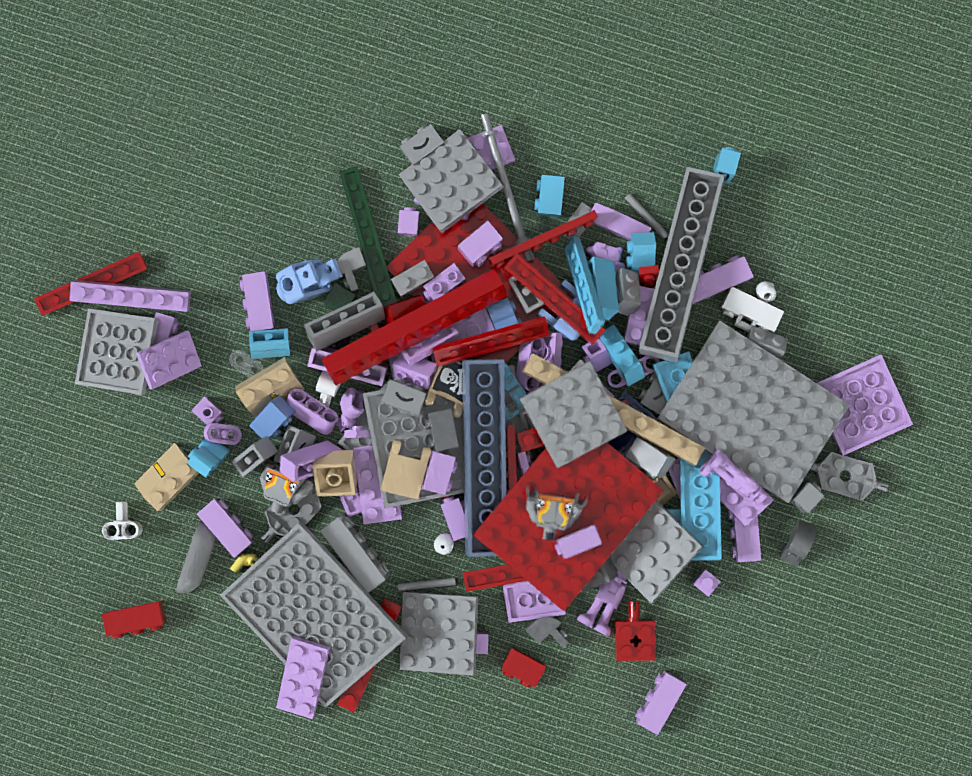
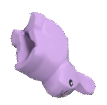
(606, 252)
(351, 407)

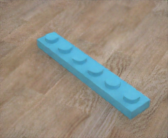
(584, 285)

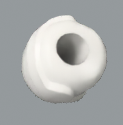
(765, 291)
(443, 544)

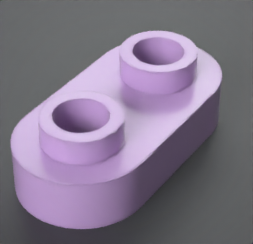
(221, 433)

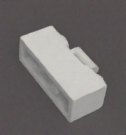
(758, 312)

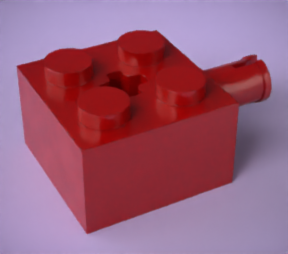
(627, 628)

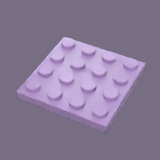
(873, 404)

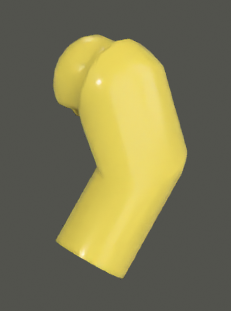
(243, 560)

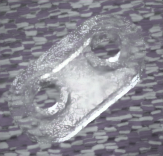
(247, 364)

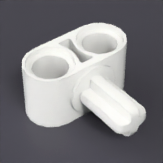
(326, 388)
(122, 524)

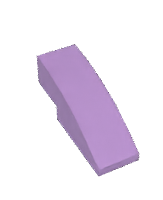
(617, 222)

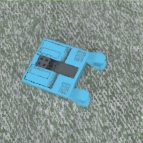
(513, 393)

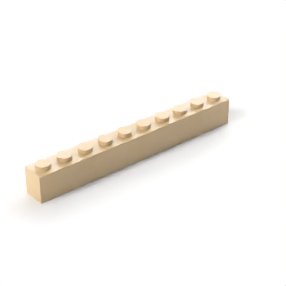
(632, 419)

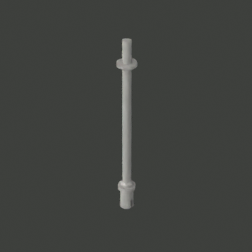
(490, 134)

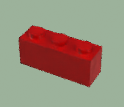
(134, 619)

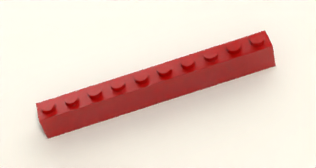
(414, 327)

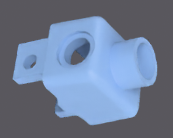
(297, 280)
(558, 324)

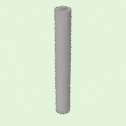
(648, 218)
(426, 584)

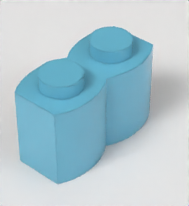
(207, 457)

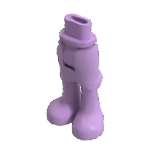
(734, 477)
(608, 593)

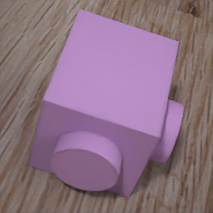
(597, 355)
(208, 411)

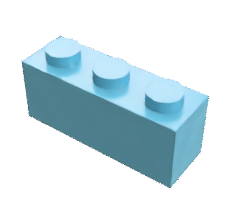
(605, 284)
(622, 356)

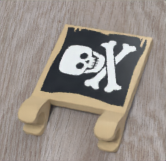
(449, 385)

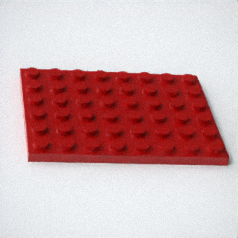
(441, 251)
(616, 501)

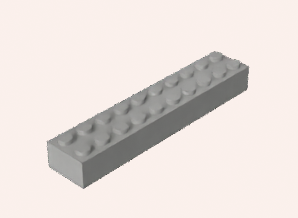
(681, 265)

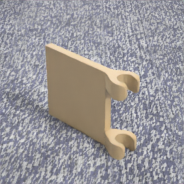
(404, 474)

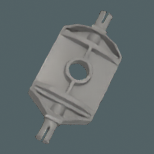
(861, 479)
(283, 522)

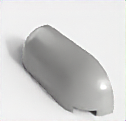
(196, 559)

